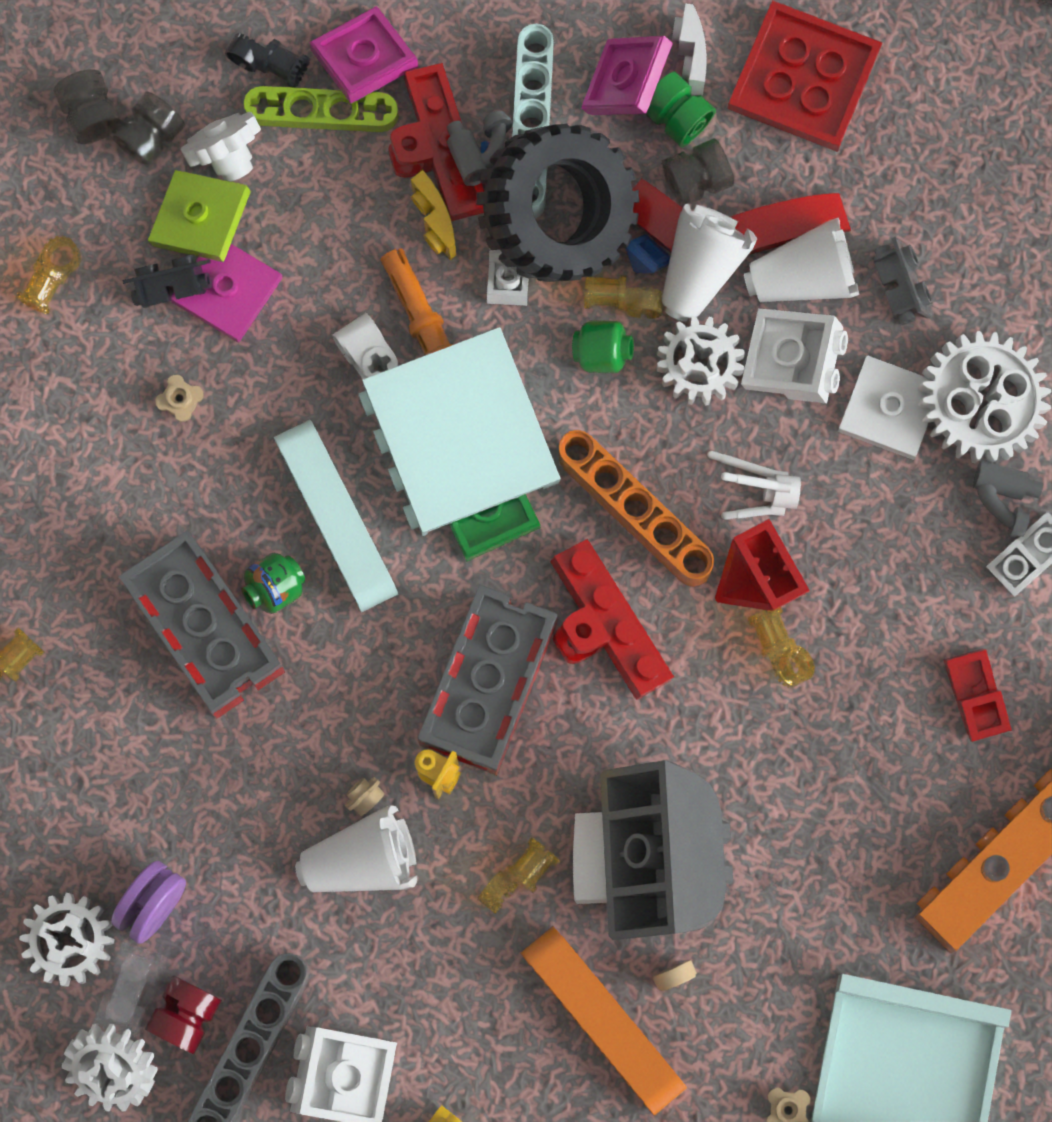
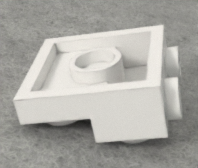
(795, 355)
(340, 1076)

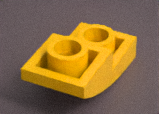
(438, 223)

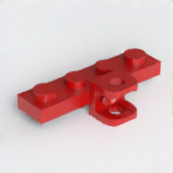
(425, 145)
(605, 622)

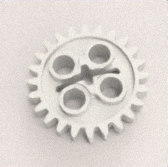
(952, 381)

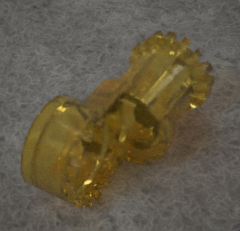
(48, 275)
(614, 293)
(781, 648)
(18, 655)
(525, 871)

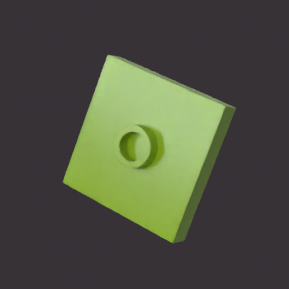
(199, 215)

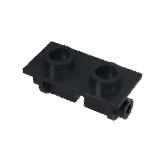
(153, 284)

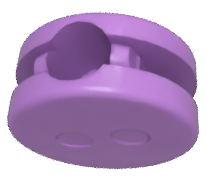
(148, 901)

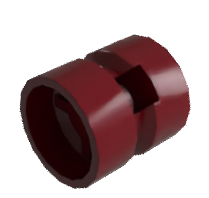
(183, 1014)

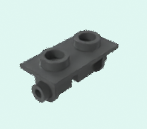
(899, 266)

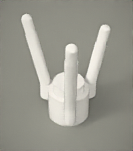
(779, 487)

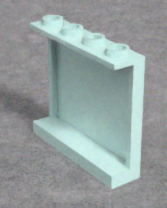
(458, 431)
(907, 1056)

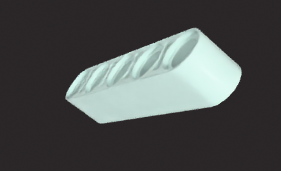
(534, 102)
(336, 515)

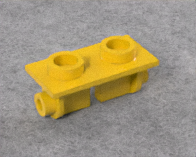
(438, 771)

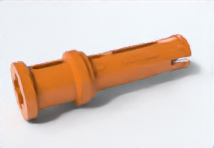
(424, 323)

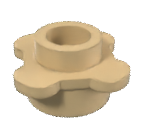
(183, 409)
(364, 795)
(780, 1099)

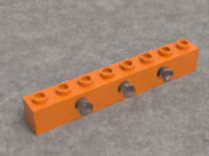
(993, 873)

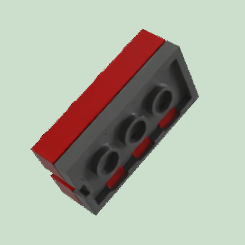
(201, 623)
(487, 680)

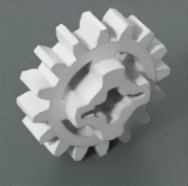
(709, 375)
(57, 957)
(109, 1067)

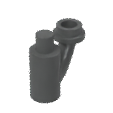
(466, 150)
(997, 479)

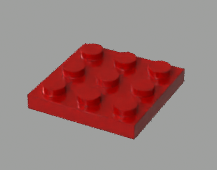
(804, 75)

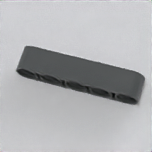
(252, 1027)

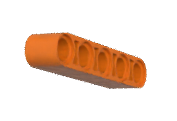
(628, 490)
(603, 1020)

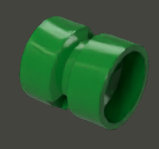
(680, 111)

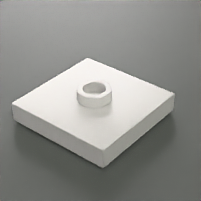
(886, 408)

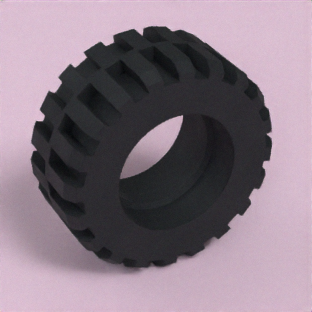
(605, 194)

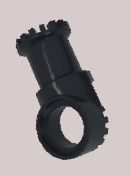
(268, 58)

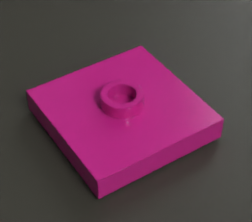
(363, 54)
(626, 75)
(237, 293)

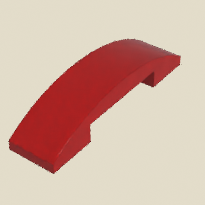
(789, 219)

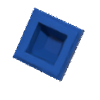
(646, 255)

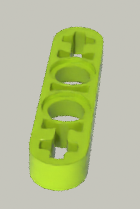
(320, 116)

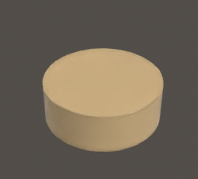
(674, 975)

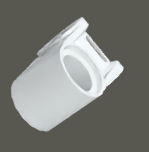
(364, 346)

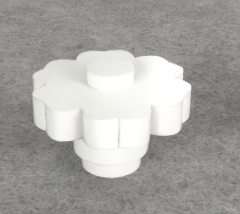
(224, 145)

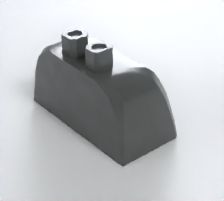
(662, 850)

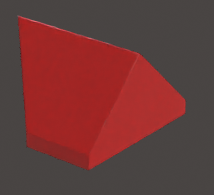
(759, 571)

